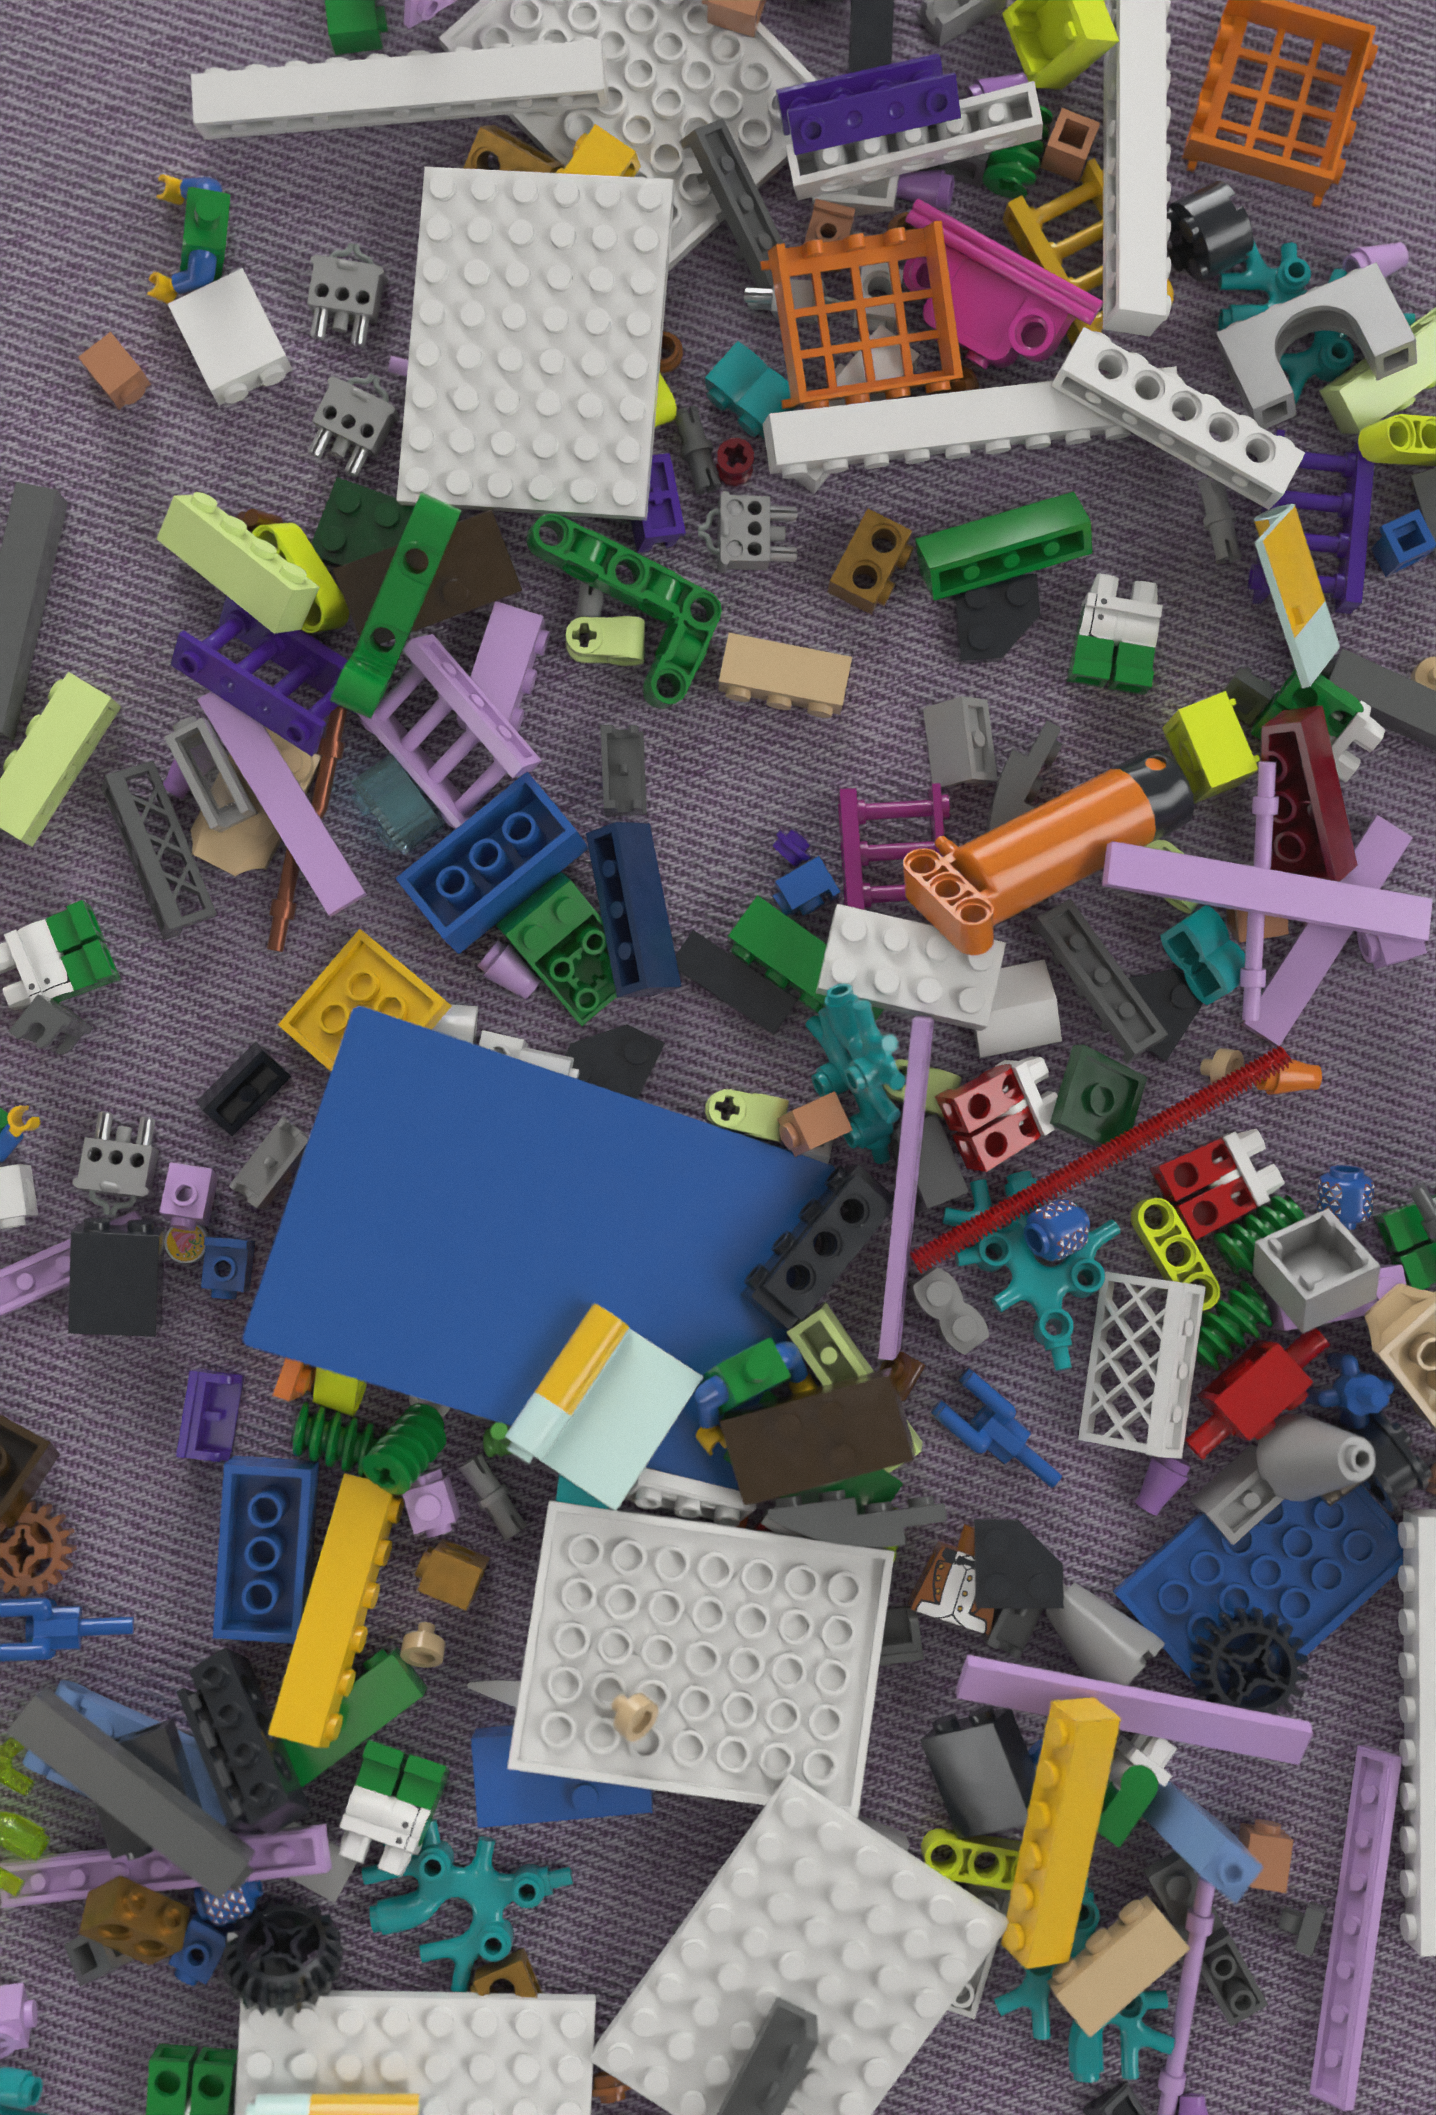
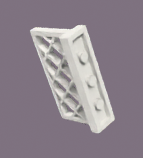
(1171, 1377)

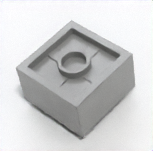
(1316, 1270)

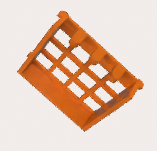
(1298, 21)
(853, 253)

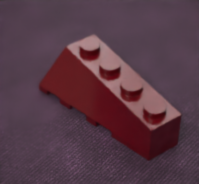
(1311, 822)

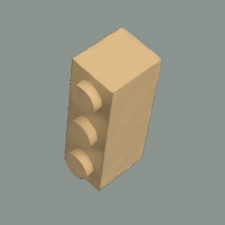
(784, 675)
(1117, 1965)

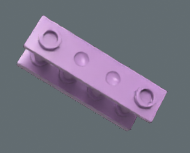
(482, 722)

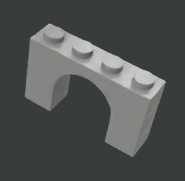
(1352, 305)

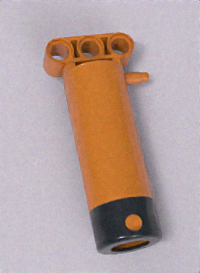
(1044, 849)

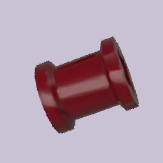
(729, 451)

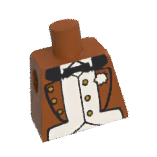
(948, 1586)

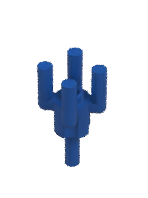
(1352, 1392)
(994, 1429)
(54, 1628)

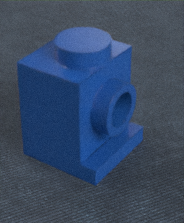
(1403, 543)
(805, 888)
(239, 1255)
(208, 1938)

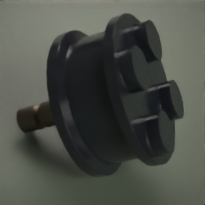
(1395, 1465)

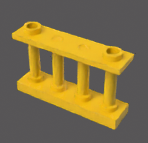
(1026, 230)

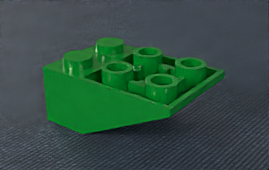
(564, 946)

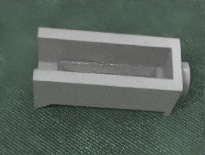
(209, 773)

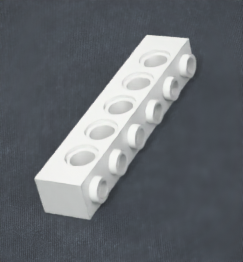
(986, 125)
(1157, 424)

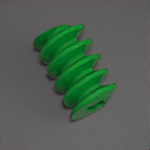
(1013, 167)
(1240, 1245)
(1230, 1325)
(332, 1439)
(406, 1449)

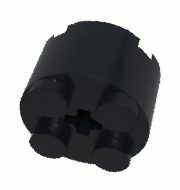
(1208, 232)

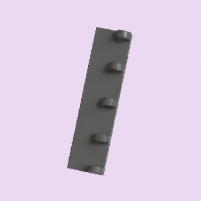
(736, 196)
(1099, 979)

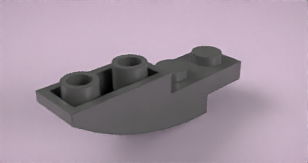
(1020, 779)
(837, 1519)
(1222, 1963)

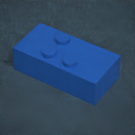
(492, 863)
(265, 1548)
(528, 1797)

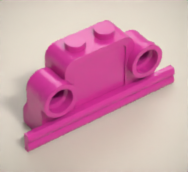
(998, 296)

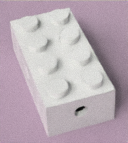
(909, 968)

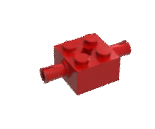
(1256, 1391)

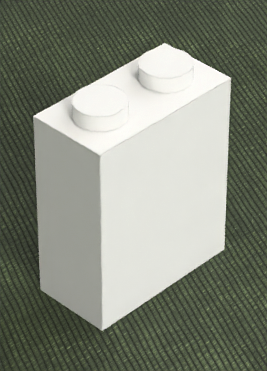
(230, 337)

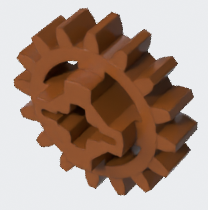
(25, 1565)

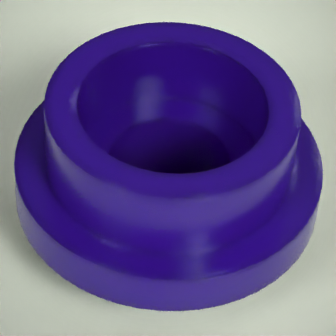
(792, 847)

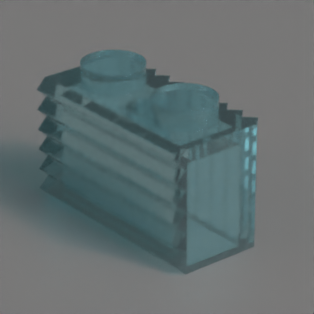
(396, 805)

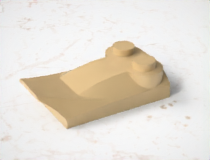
(255, 840)
(1405, 1342)

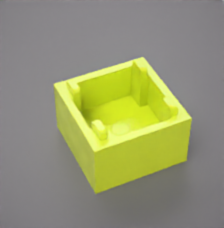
(1059, 38)
(1210, 746)

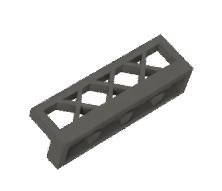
(142, 854)
(774, 2062)

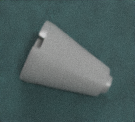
(1311, 1458)
(1102, 1638)

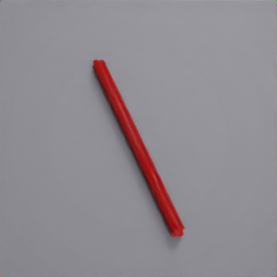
(1101, 1157)

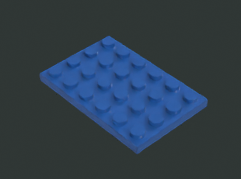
(1298, 1562)

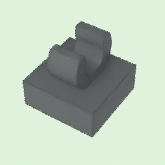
(1249, 693)
(1305, 1925)

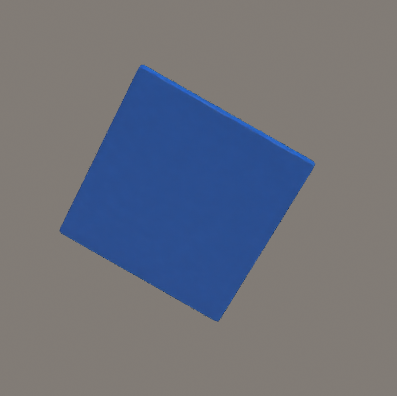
(482, 1206)

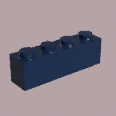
(633, 909)

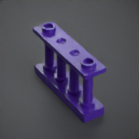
(868, 104)
(1349, 545)
(292, 650)

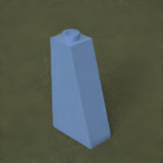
(1202, 1841)

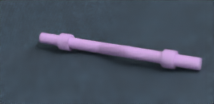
(1264, 806)
(1199, 1924)

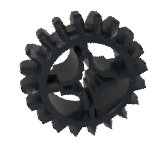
(1255, 1651)
(277, 1972)

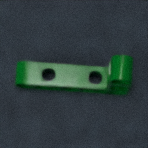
(653, 591)
(396, 607)

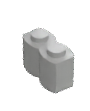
(955, 1320)

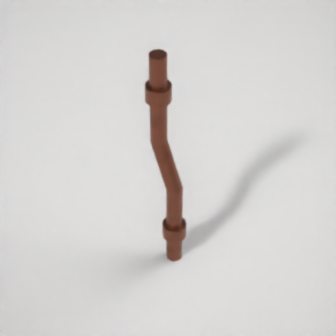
(330, 750)

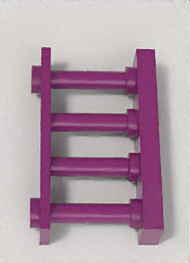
(858, 853)

